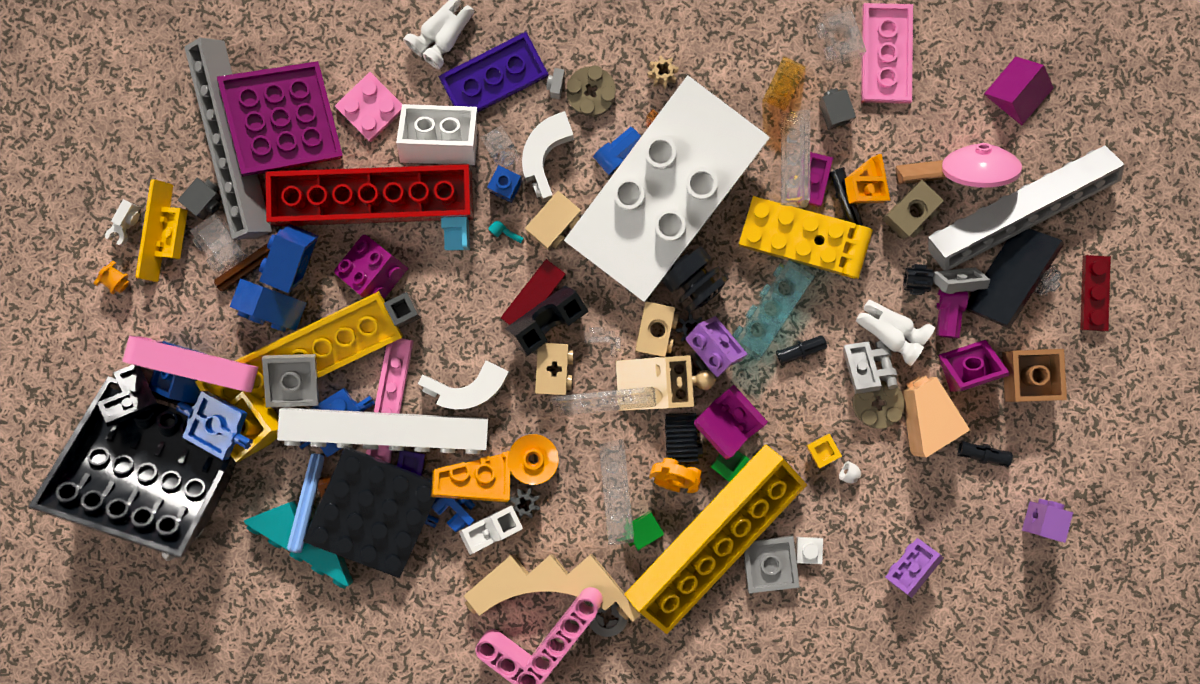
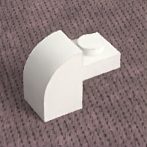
(490, 529)

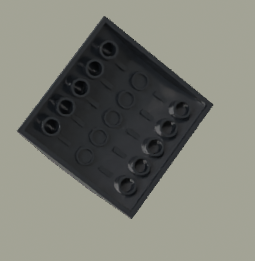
(135, 478)

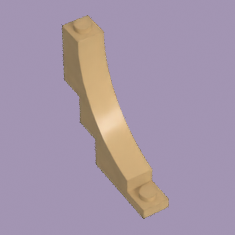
(549, 576)

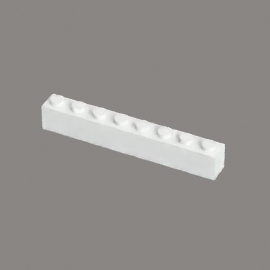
(382, 429)

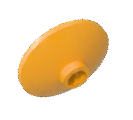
(519, 459)

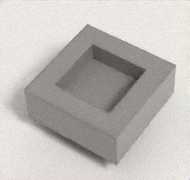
(555, 83)

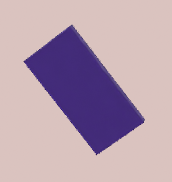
(495, 74)

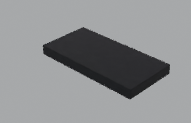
(1014, 276)

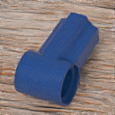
(614, 153)

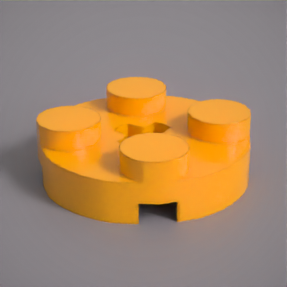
(674, 476)

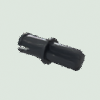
(801, 350)

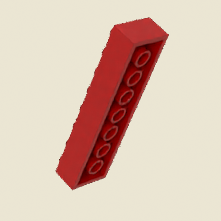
(368, 195)

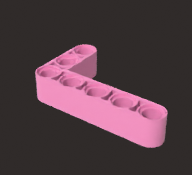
(189, 363)
(550, 648)

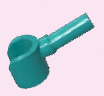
(498, 228)

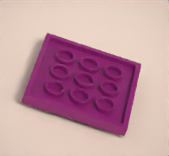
(279, 118)

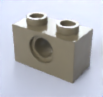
(924, 200)

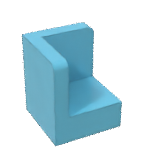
(456, 233)

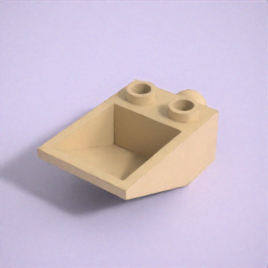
(661, 375)

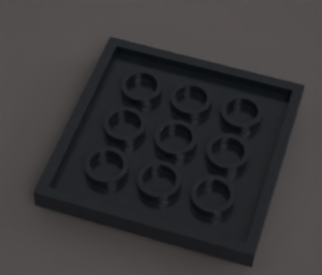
(371, 512)

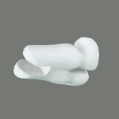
(442, 29)
(894, 329)

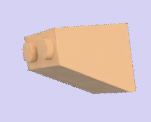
(930, 416)

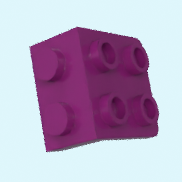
(370, 268)
(729, 421)

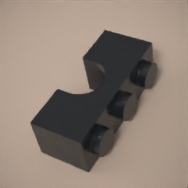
(560, 308)

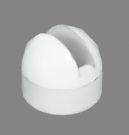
(852, 474)

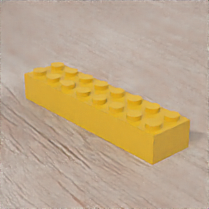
(715, 539)

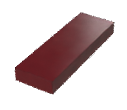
(535, 291)

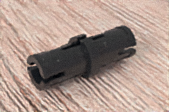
(985, 454)

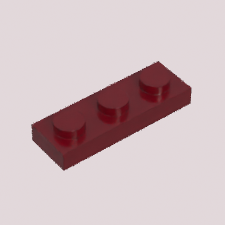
(1095, 293)

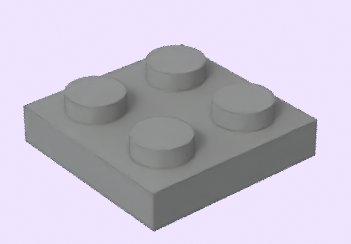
(290, 380)
(771, 565)

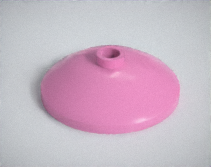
(982, 166)

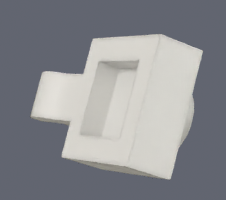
(124, 218)

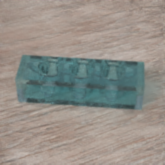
(798, 281)

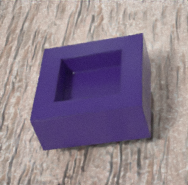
(412, 461)

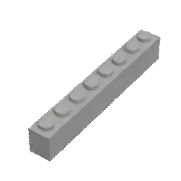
(240, 195)
(1025, 208)

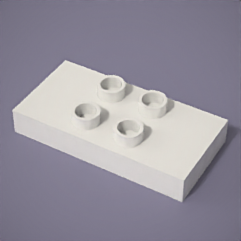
(666, 188)

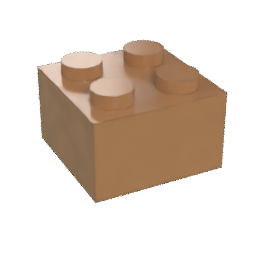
(1035, 375)

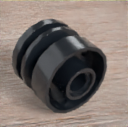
(694, 278)

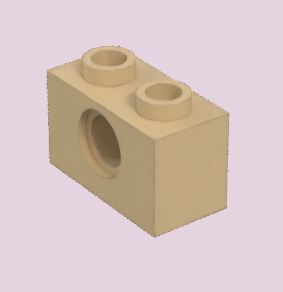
(656, 314)

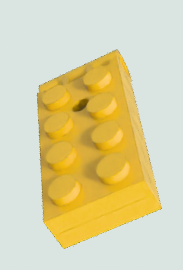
(791, 234)

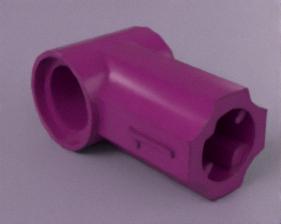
(950, 313)

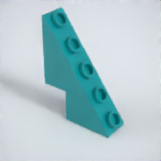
(277, 526)

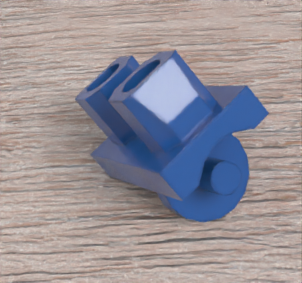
(461, 517)

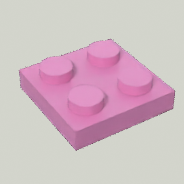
(370, 107)

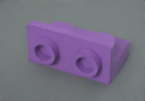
(715, 345)
(914, 567)

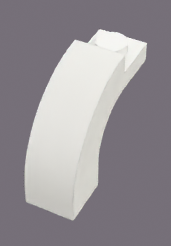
(540, 142)
(480, 391)

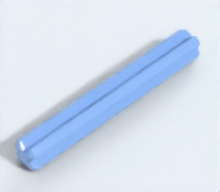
(305, 503)

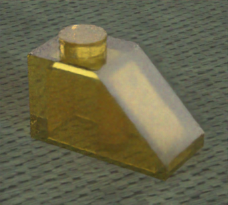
(784, 83)

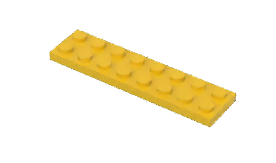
(333, 339)

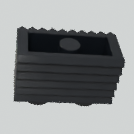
(682, 438)

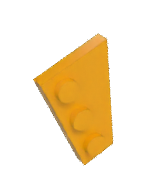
(475, 480)

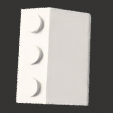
(437, 134)

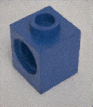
(505, 184)

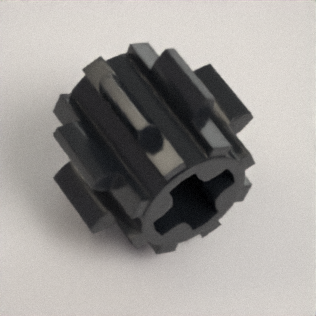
(918, 279)

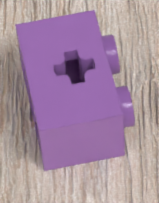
(1048, 520)

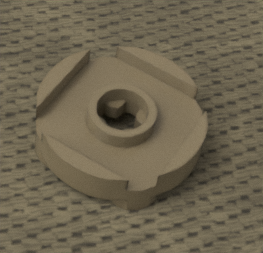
(593, 77)
(889, 413)

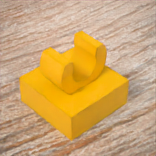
(823, 450)

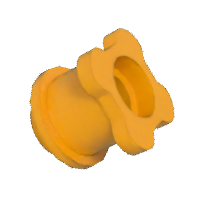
(112, 278)

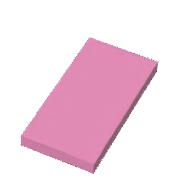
(889, 53)

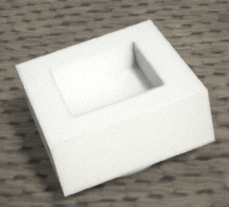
(809, 550)

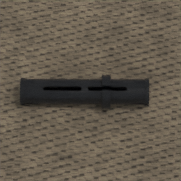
(850, 210)

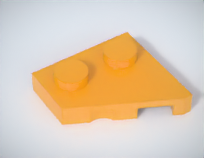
(868, 183)

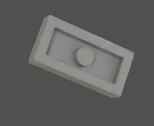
(960, 280)

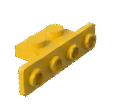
(161, 231)

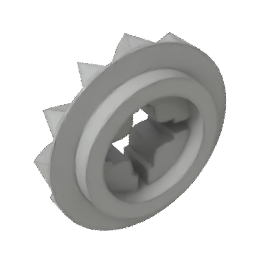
(613, 626)

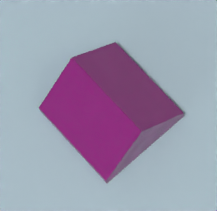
(1020, 88)
(971, 366)

